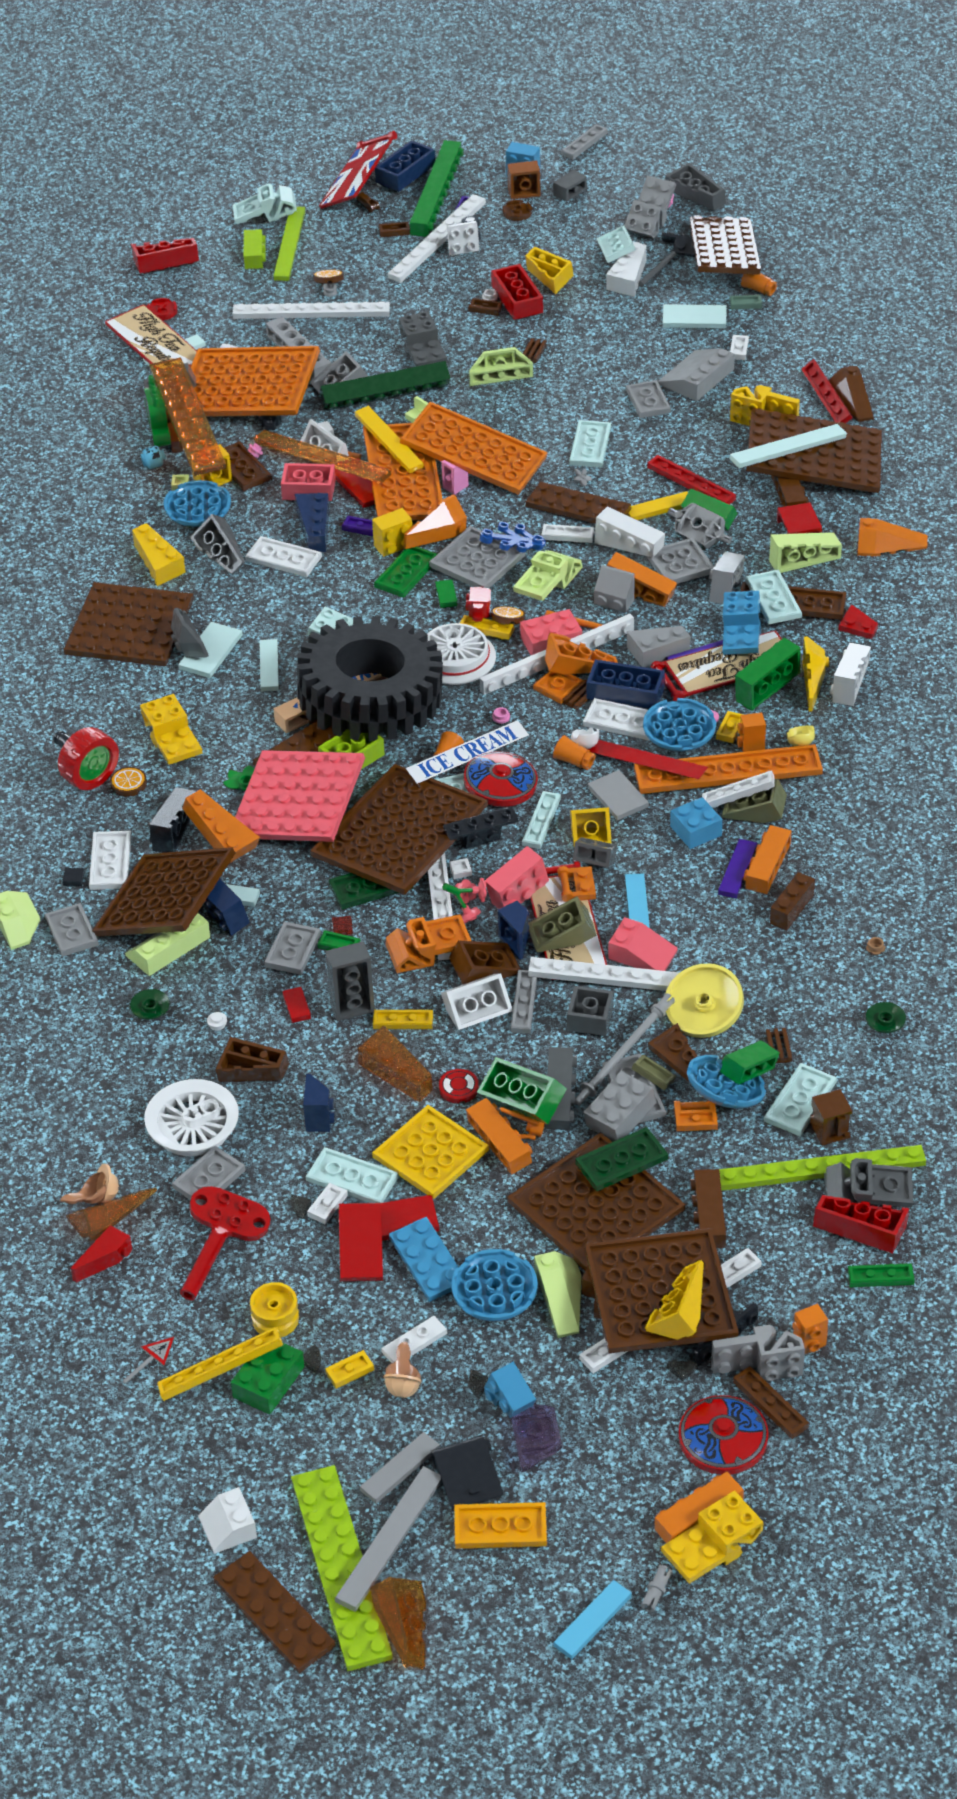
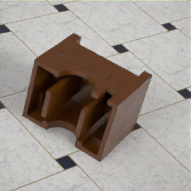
(830, 1117)

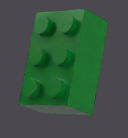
(267, 1378)

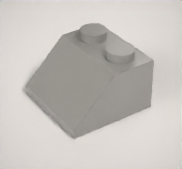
(614, 589)

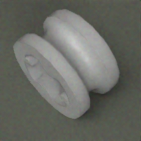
(330, 289)

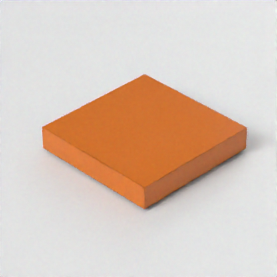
(556, 685)

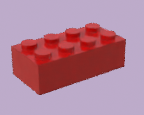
(517, 291)

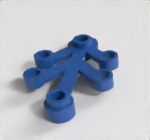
(512, 538)

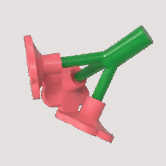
(464, 893)

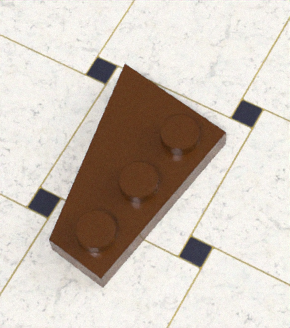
(673, 1050)

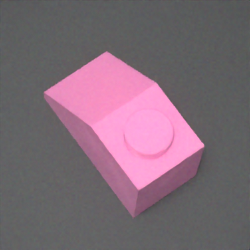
(453, 478)

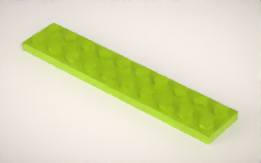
(336, 1556)

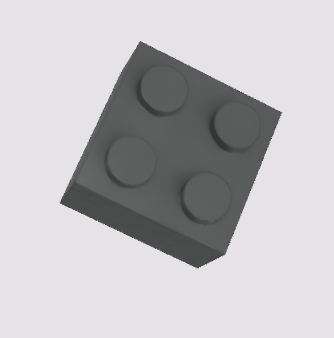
(590, 1010)

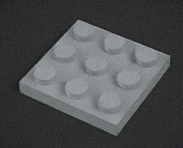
(681, 561)

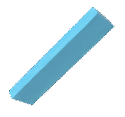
(637, 898)
(592, 1619)

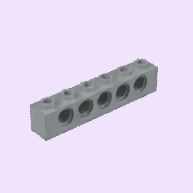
(285, 335)

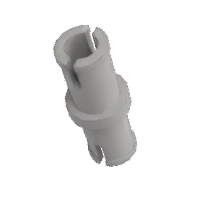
(656, 1588)

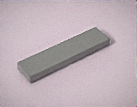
(584, 141)
(523, 1003)
(399, 1468)

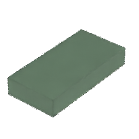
(745, 302)

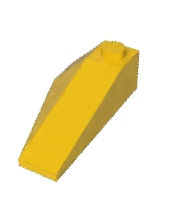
(814, 669)
(681, 1307)

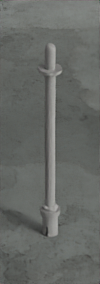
(657, 1011)

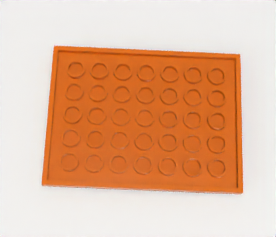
(253, 379)

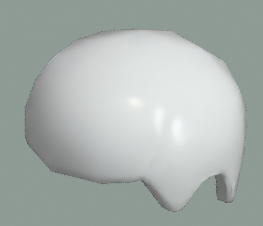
(585, 738)

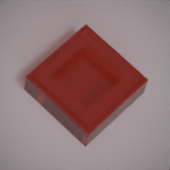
(342, 925)

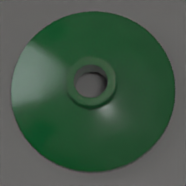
(149, 1004)
(885, 1017)

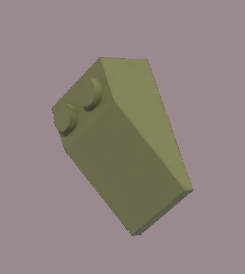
(759, 807)
(562, 927)

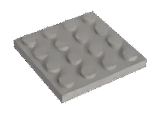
(475, 561)

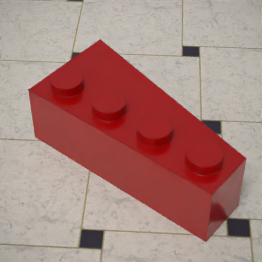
(862, 1222)

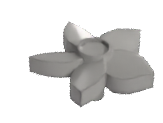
(582, 477)

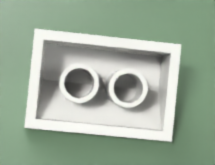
(477, 1001)

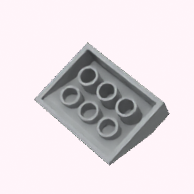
(699, 372)

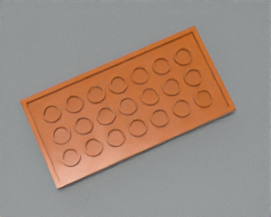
(474, 447)
(413, 491)

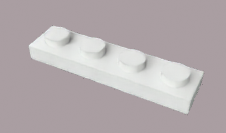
(740, 789)

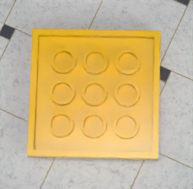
(430, 1151)

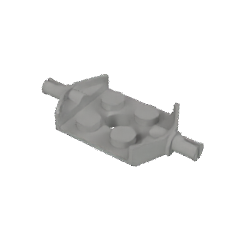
(707, 533)

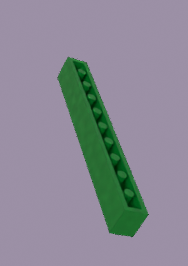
(436, 188)

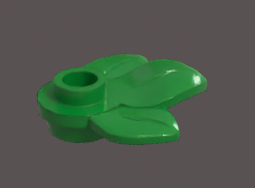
(239, 780)

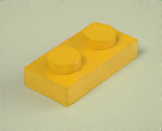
(728, 729)
(349, 1369)

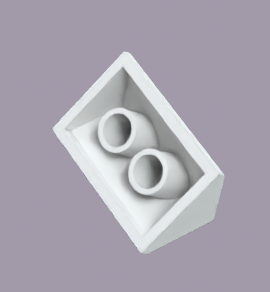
(320, 437)

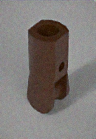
(369, 203)

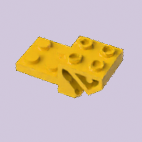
(743, 401)
(170, 729)
(714, 1537)

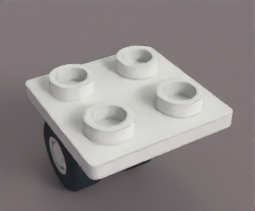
(464, 236)

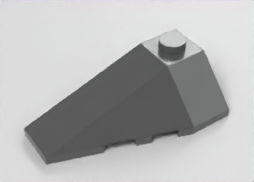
(219, 543)

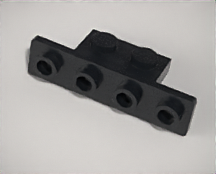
(682, 243)
(481, 828)
(743, 1320)

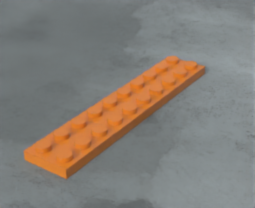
(734, 767)

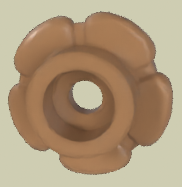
(875, 946)

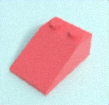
(640, 947)

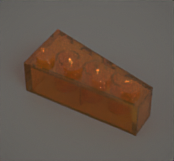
(395, 1064)

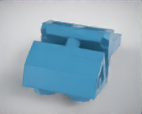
(741, 622)

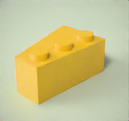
(549, 268)

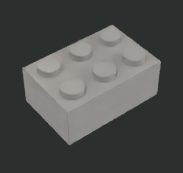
(620, 1107)

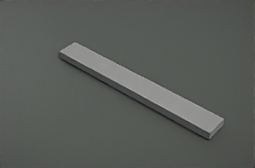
(388, 1539)

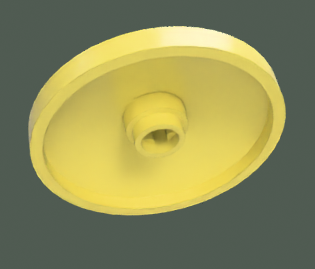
(705, 1000)

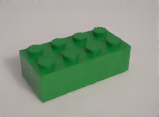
(767, 674)
(522, 1090)

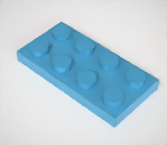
(425, 1257)

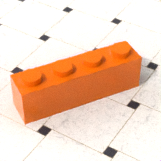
(767, 859)
(499, 1135)
(685, 1511)

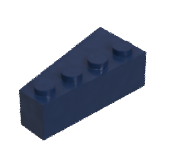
(314, 518)

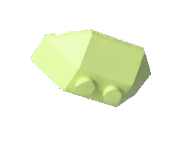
(500, 366)
(17, 918)

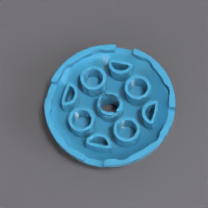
(196, 501)
(679, 724)
(714, 1086)
(490, 1270)

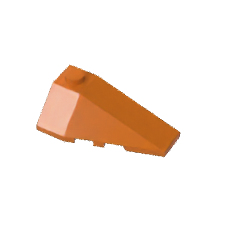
(443, 523)
(882, 537)
(570, 658)

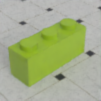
(254, 249)

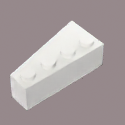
(627, 271)
(627, 534)
(850, 674)

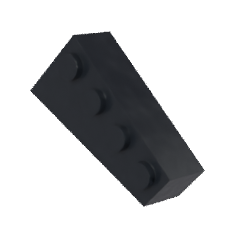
(170, 822)

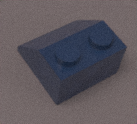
(514, 927)
(317, 1106)

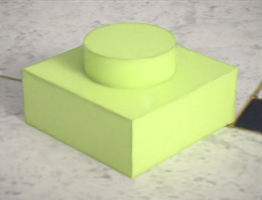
(179, 479)

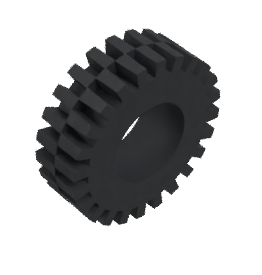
(369, 707)

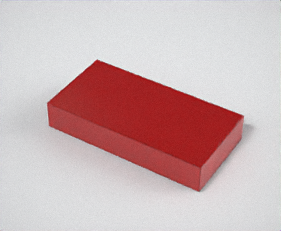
(296, 1004)

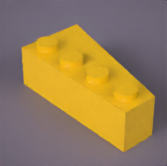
(158, 555)

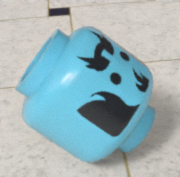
(152, 457)

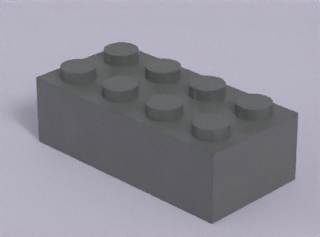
(350, 981)

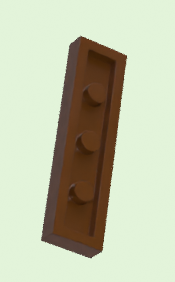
(771, 1402)

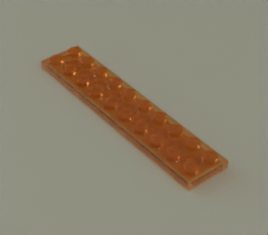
(187, 416)

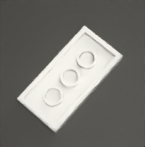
(283, 556)
(616, 718)
(109, 859)

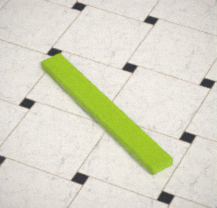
(289, 245)

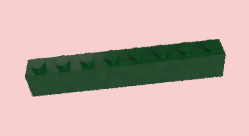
(385, 385)

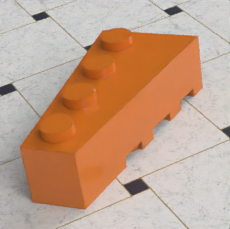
(648, 583)

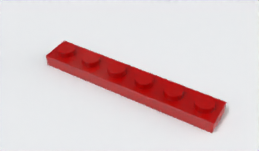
(826, 392)
(689, 479)

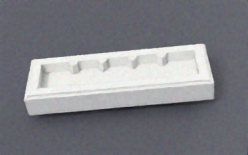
(568, 533)
(417, 1338)

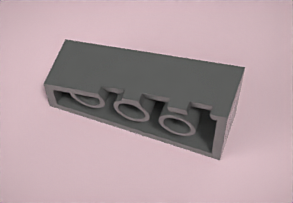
(697, 187)
(561, 1067)

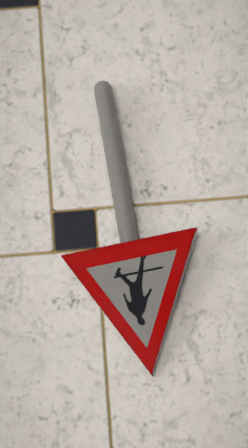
(157, 1350)

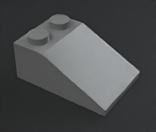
(340, 370)

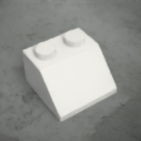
(228, 1521)

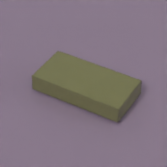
(653, 1072)

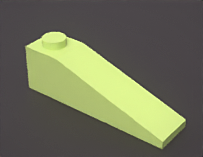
(561, 1289)

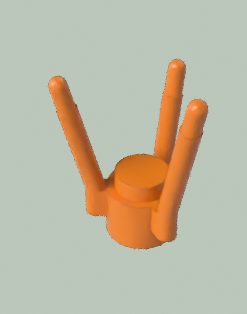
(533, 1126)

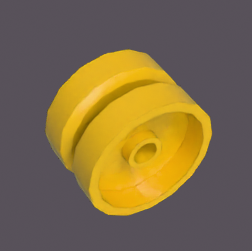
(274, 1306)

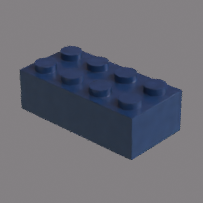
(405, 165)
(625, 684)

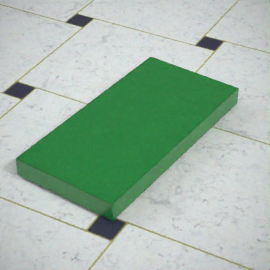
(405, 571)

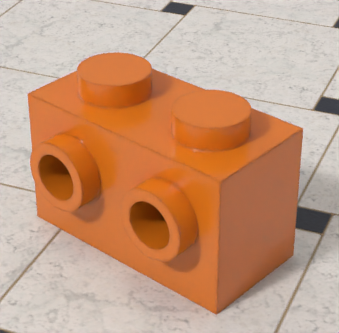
(752, 732)
(812, 1327)

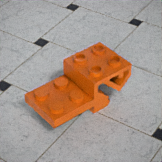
(424, 941)

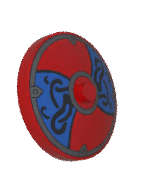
(500, 778)
(723, 1434)

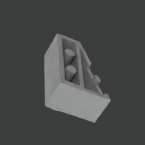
(725, 575)
(657, 643)

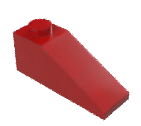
(102, 1254)

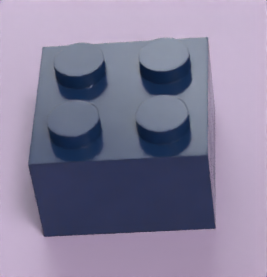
(226, 908)

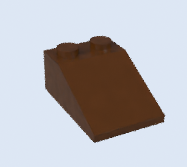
(480, 959)

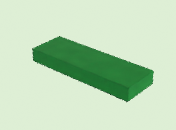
(880, 1275)

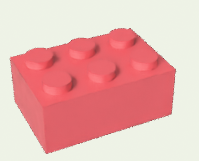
(307, 478)
(535, 631)
(517, 879)

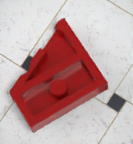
(858, 623)

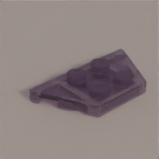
(535, 1435)

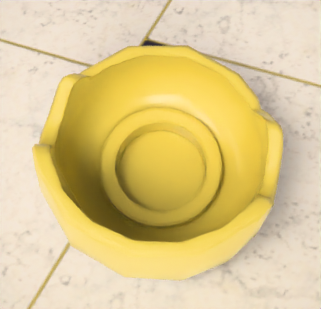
(801, 735)

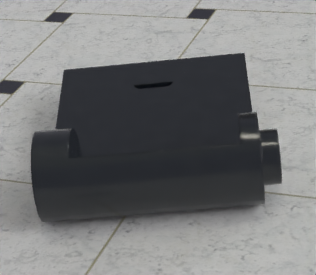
(467, 1471)

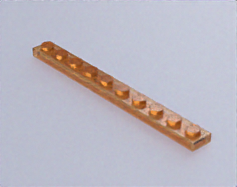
(322, 456)

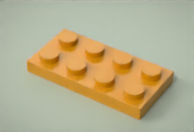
(500, 1525)

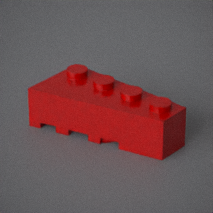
(164, 254)

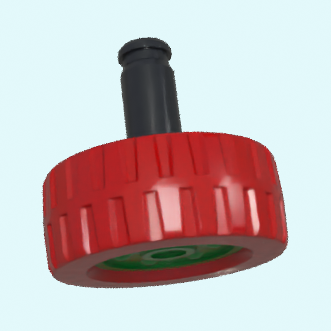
(86, 757)

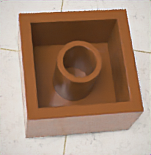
(523, 179)

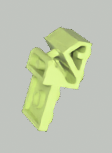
(547, 571)

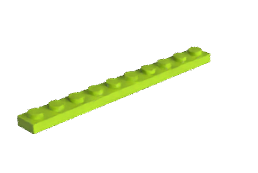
(814, 1167)

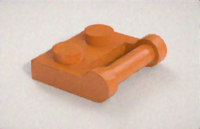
(583, 883)
(695, 1116)

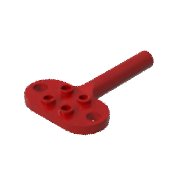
(227, 1217)

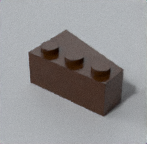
(251, 1062)

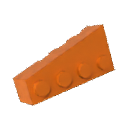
(218, 825)

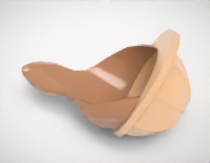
(97, 1189)
(402, 1377)

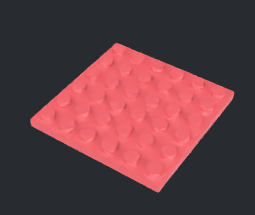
(299, 794)

